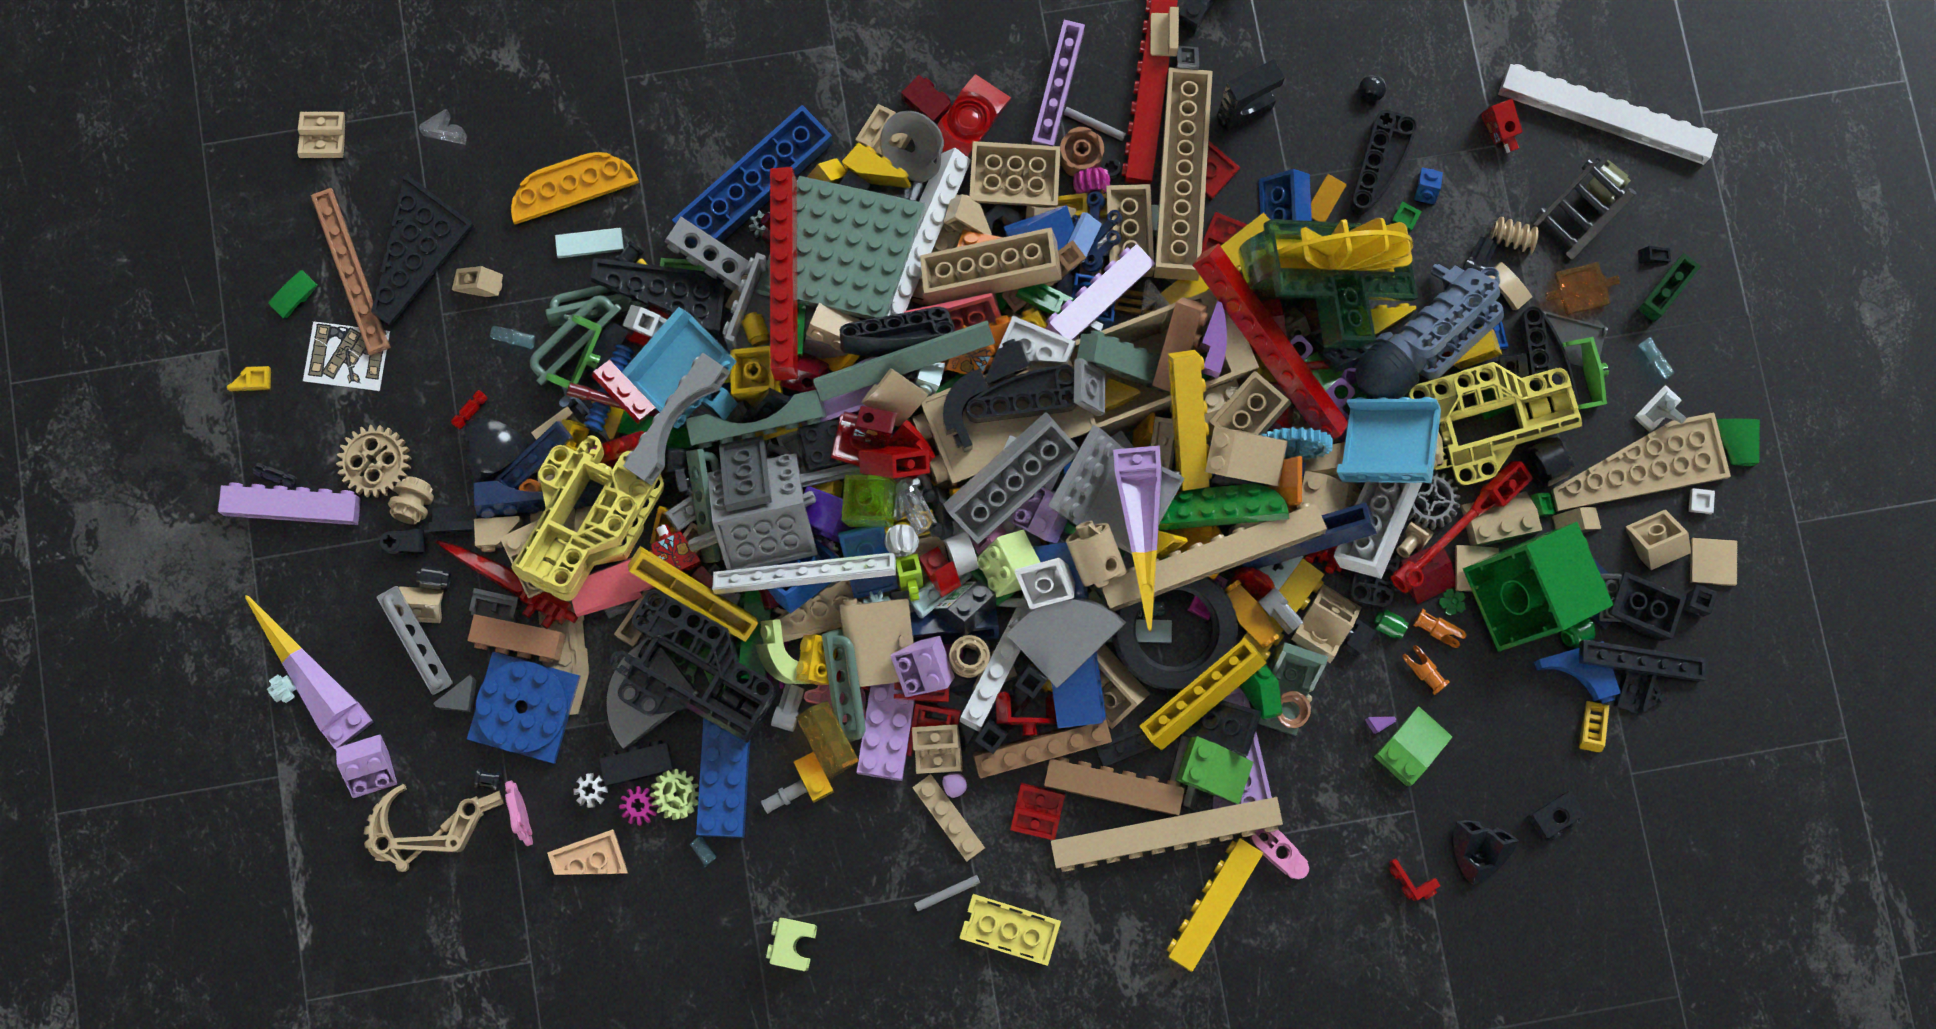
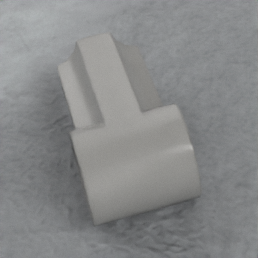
(1277, 606)
(786, 712)

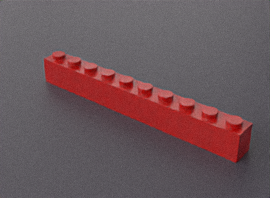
(1148, 106)
(783, 274)
(1269, 342)

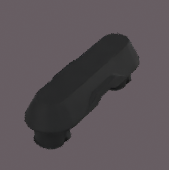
(944, 527)

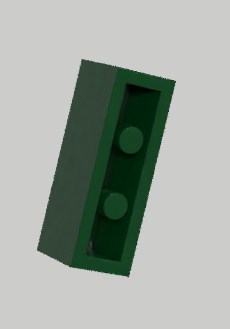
(1669, 287)

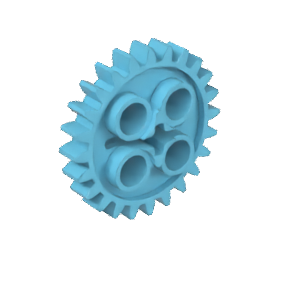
(1309, 442)

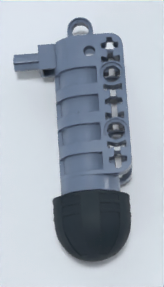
(1393, 365)

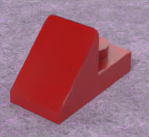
(940, 572)

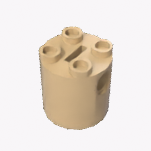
(1095, 553)

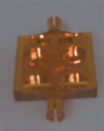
(1582, 288)

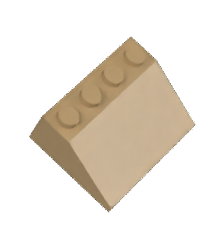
(1015, 174)

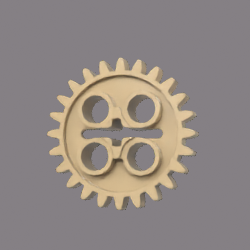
(358, 448)

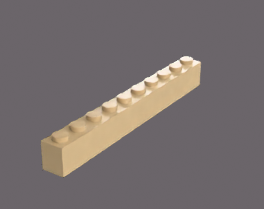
(1218, 555)
(1165, 833)

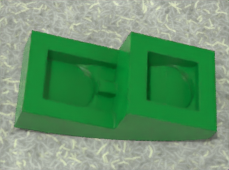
(292, 293)

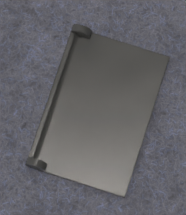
(1573, 329)

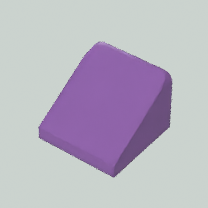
(1379, 723)

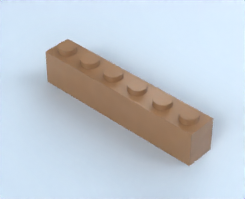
(1040, 748)
(1114, 787)

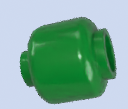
(1581, 631)

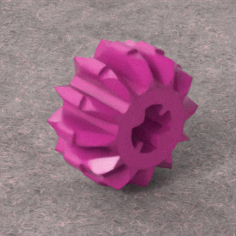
(1091, 180)
(634, 812)

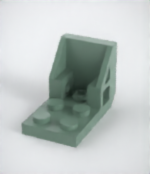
(1296, 671)

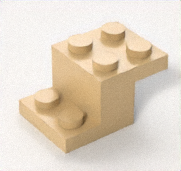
(1326, 623)

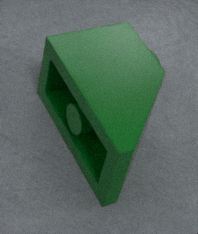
(1263, 692)

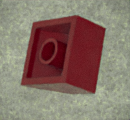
(1437, 576)

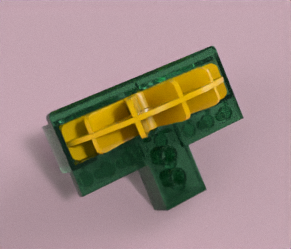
(1335, 265)

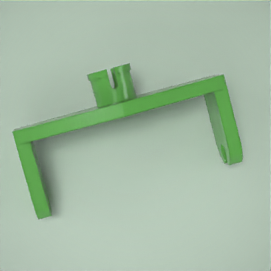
(587, 356)
(1592, 371)

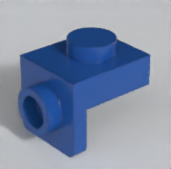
(1428, 186)

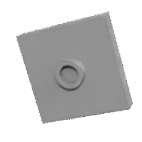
(1089, 387)

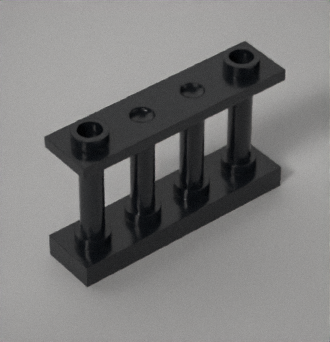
(1589, 228)

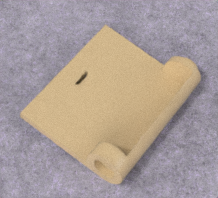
(875, 636)

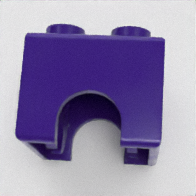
(826, 515)

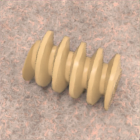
(1515, 234)

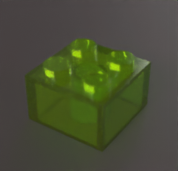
(868, 501)

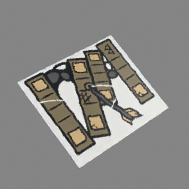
(341, 358)

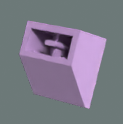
(1039, 518)
(923, 667)
(365, 766)

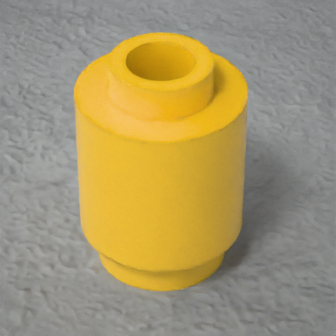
(755, 329)

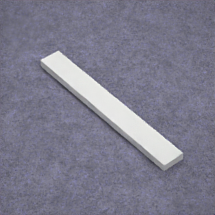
(804, 573)

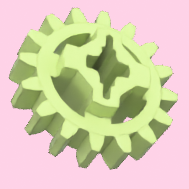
(685, 793)

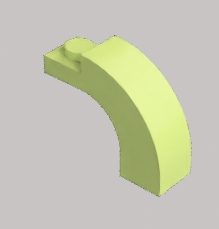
(773, 654)

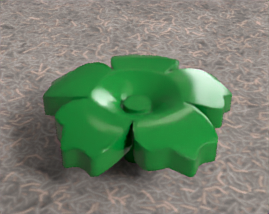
(1452, 602)

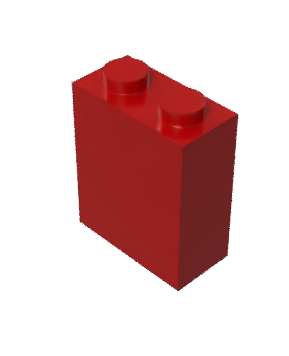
(894, 461)

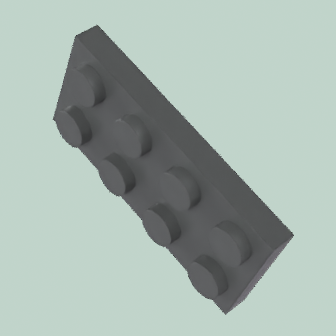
(745, 473)

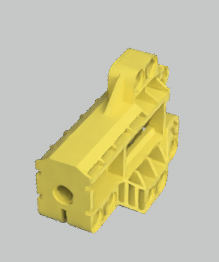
(1517, 393)
(594, 543)

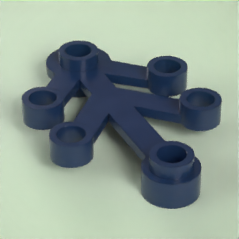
(1094, 252)

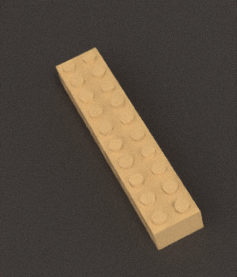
(1183, 173)

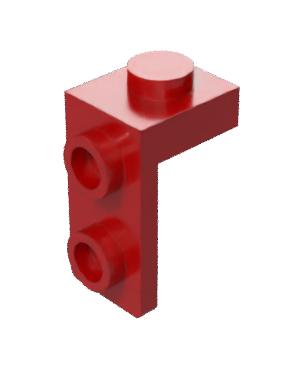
(1425, 890)

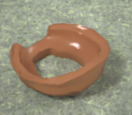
(1304, 706)

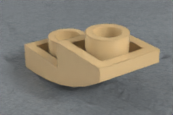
(1511, 287)

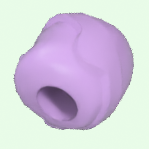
(954, 784)

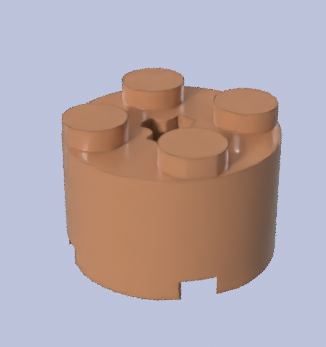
(1085, 140)

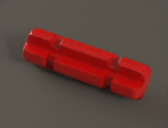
(469, 409)

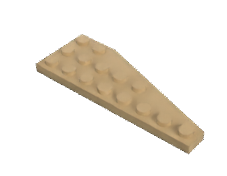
(1660, 461)
(823, 609)

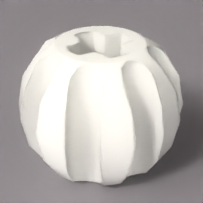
(901, 540)
(595, 784)

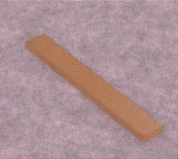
(350, 271)

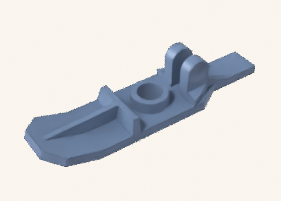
(569, 401)

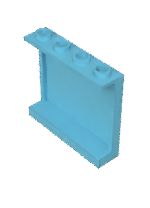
(670, 357)
(1390, 440)

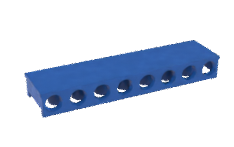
(1080, 697)

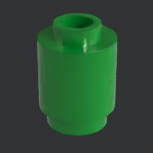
(1390, 624)

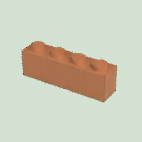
(1181, 336)
(516, 637)

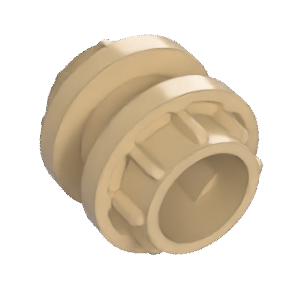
(411, 499)
(973, 643)

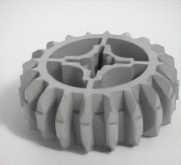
(1439, 501)

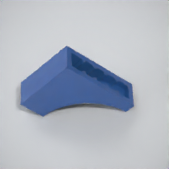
(1597, 680)

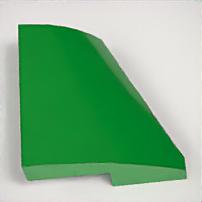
(1740, 440)

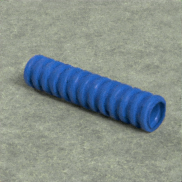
(599, 411)

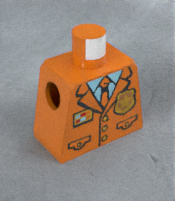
(972, 360)

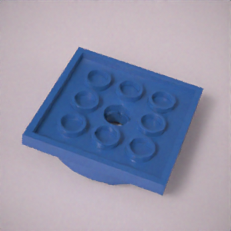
(549, 703)

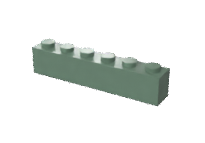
(1119, 358)

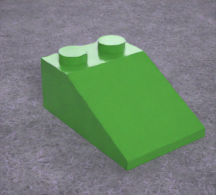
(1413, 747)
(1214, 770)

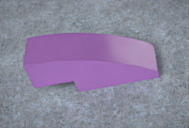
(1215, 342)

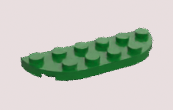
(1224, 506)

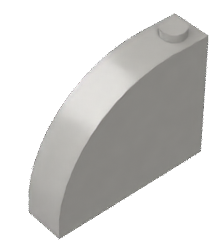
(1064, 635)
(625, 721)

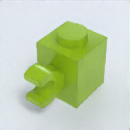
(909, 575)

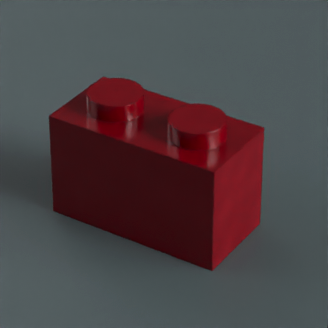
(925, 99)

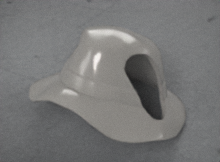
(927, 142)

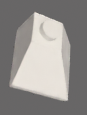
(1046, 582)

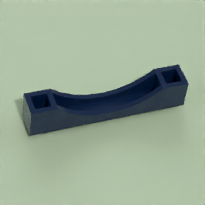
(496, 499)

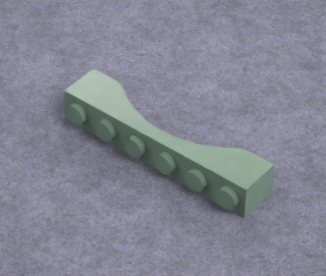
(801, 408)

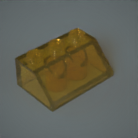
(827, 739)

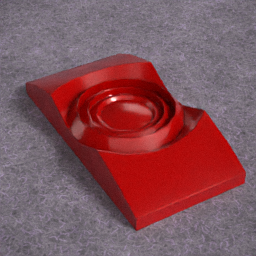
(972, 115)

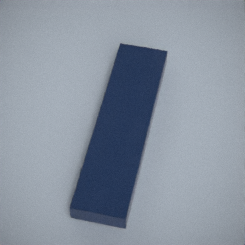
(534, 456)

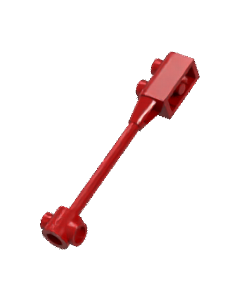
(1494, 494)

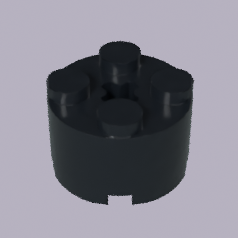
(1548, 462)

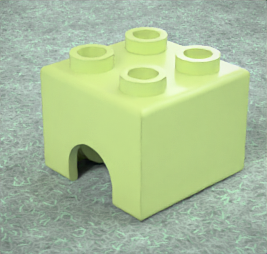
(1002, 559)
(787, 934)

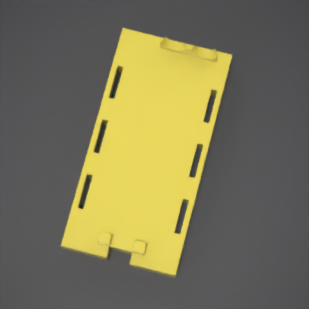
(1010, 930)

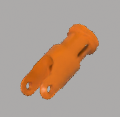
(1439, 628)
(1426, 671)

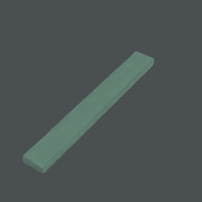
(904, 360)

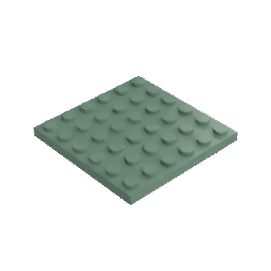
(850, 247)

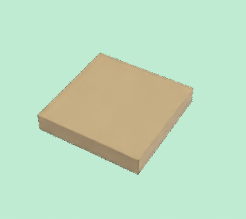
(1713, 561)

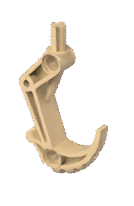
(459, 827)

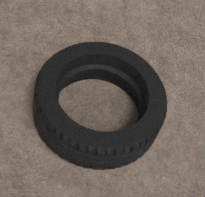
(1178, 677)

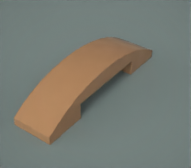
(1069, 257)

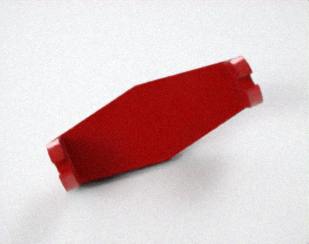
(1003, 714)

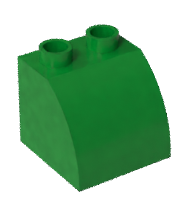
(1538, 587)

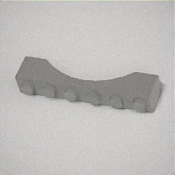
(649, 455)

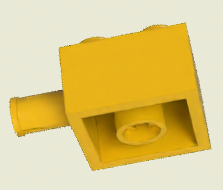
(743, 378)

